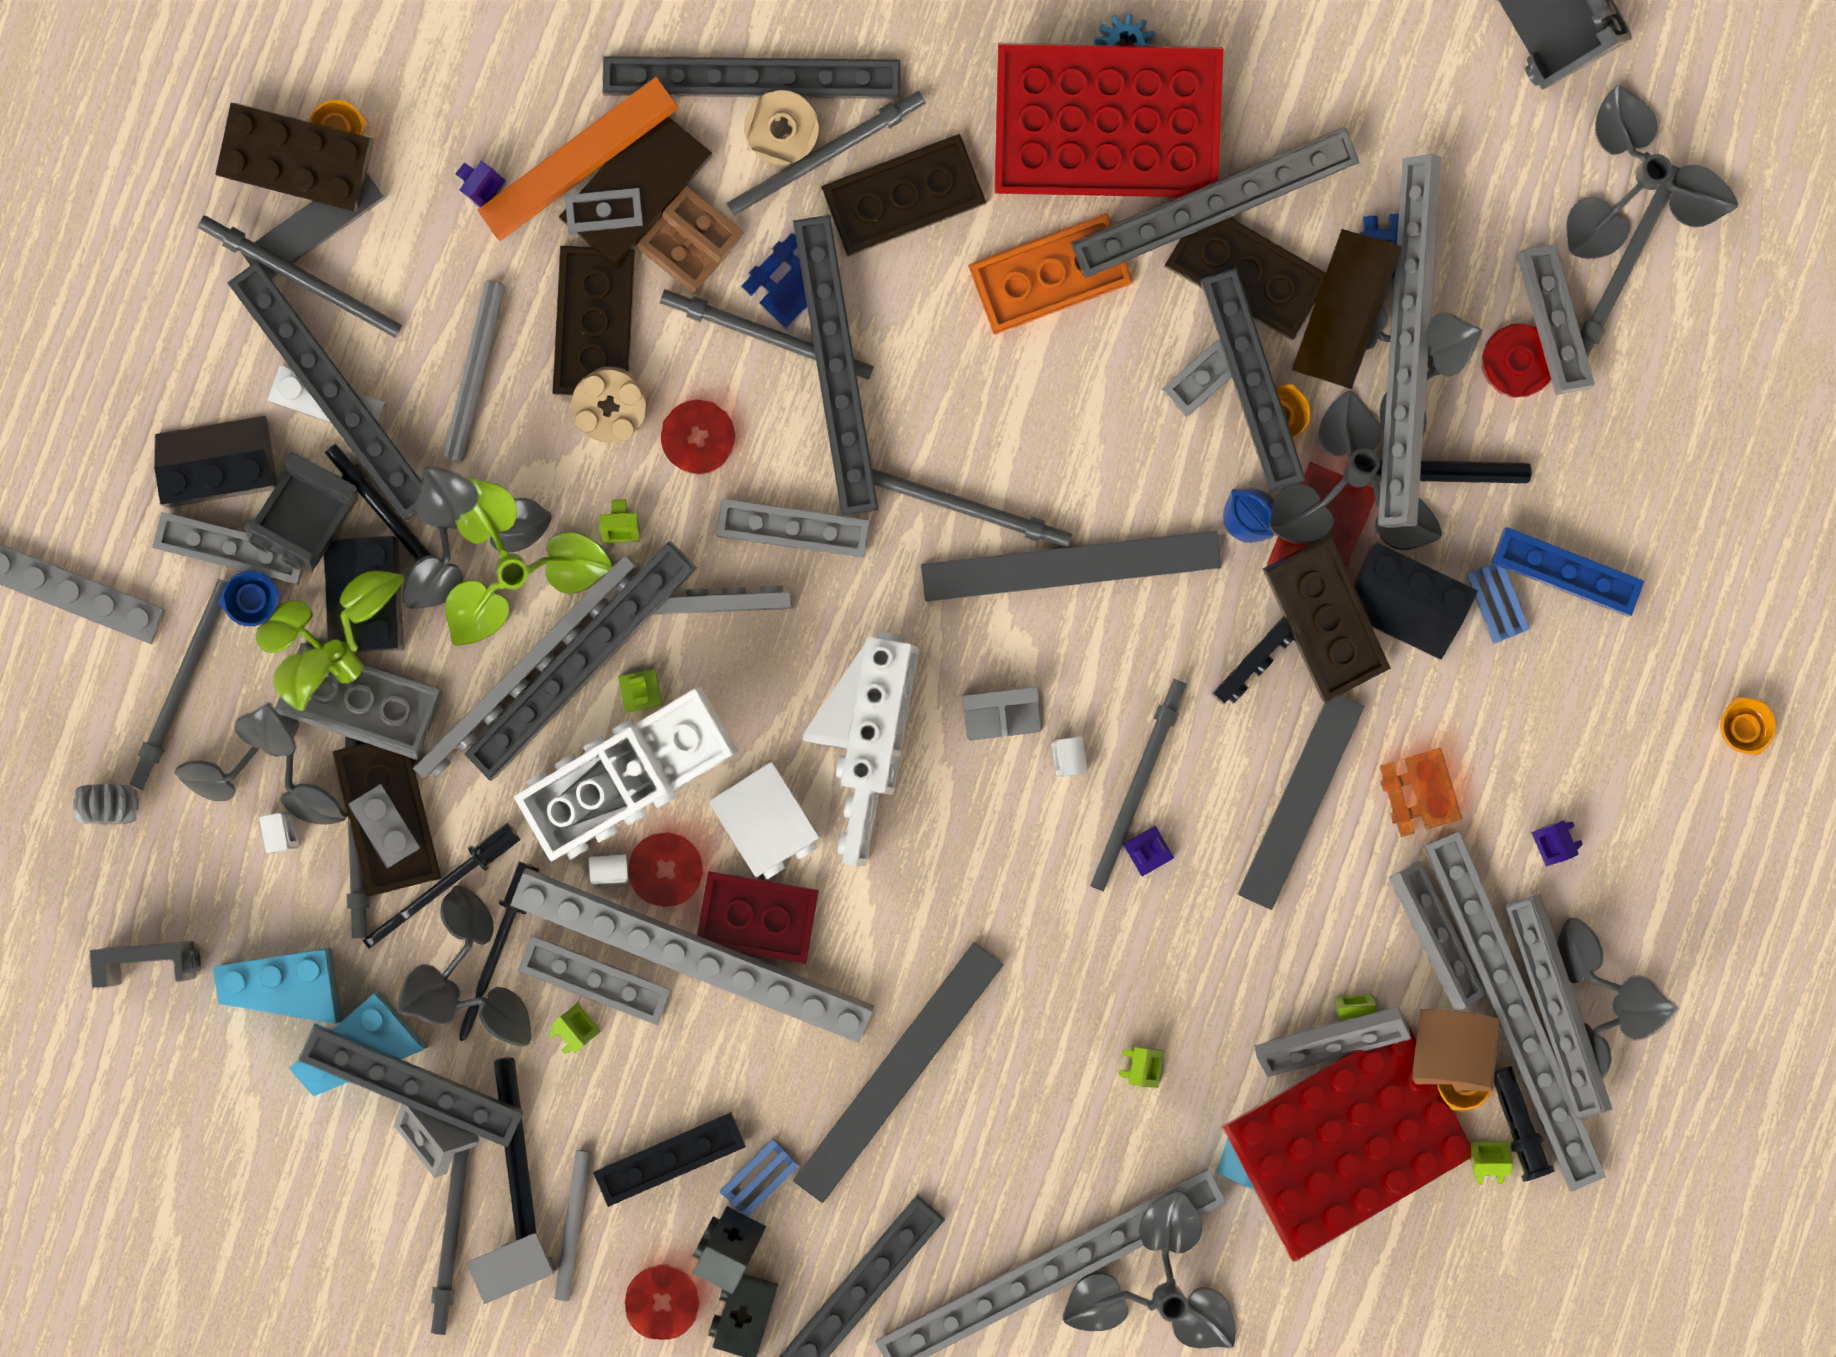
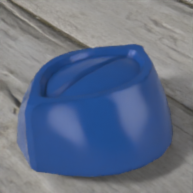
(1248, 515)
(249, 598)

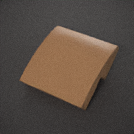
(690, 240)
(1456, 1049)

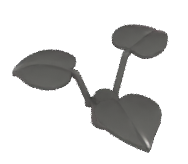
(1698, 192)
(1449, 342)
(1353, 431)
(438, 504)
(275, 735)
(435, 999)
(1640, 1003)
(1198, 1323)

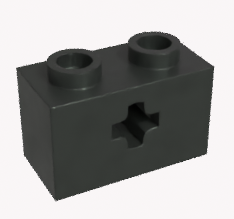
(727, 1248)
(746, 1337)

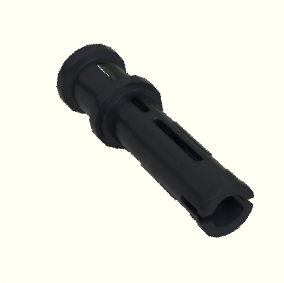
(1525, 1139)

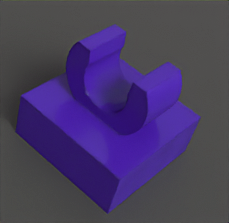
(479, 183)
(1556, 842)
(1148, 851)

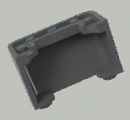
(1565, 34)

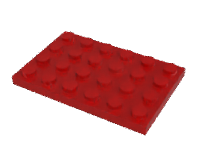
(1107, 119)
(1346, 1145)

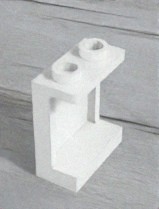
(765, 821)

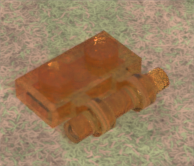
(1431, 788)

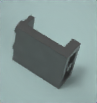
(302, 513)
(106, 961)

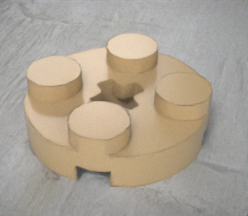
(762, 136)
(627, 393)

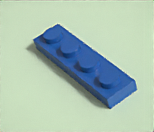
(1567, 572)

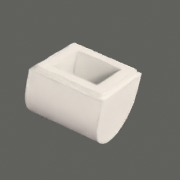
(1069, 756)
(279, 832)
(609, 870)

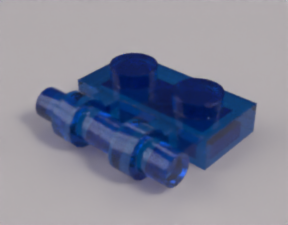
(787, 297)

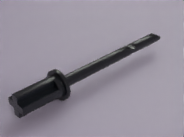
(482, 855)
(496, 948)

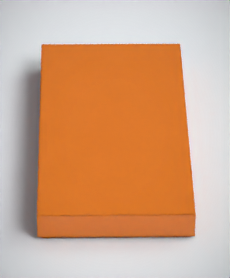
(1042, 278)

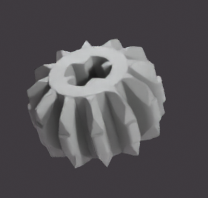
(105, 804)

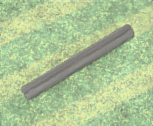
(474, 371)

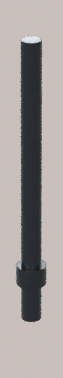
(357, 476)

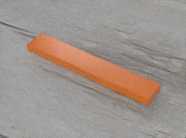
(578, 159)

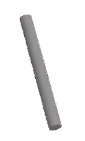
(572, 1225)

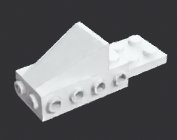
(849, 723)
(624, 775)

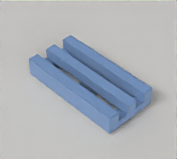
(1511, 597)
(737, 1200)

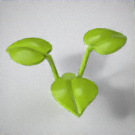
(478, 612)
(302, 674)

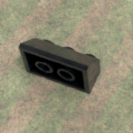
(214, 462)
(342, 564)
(1412, 600)

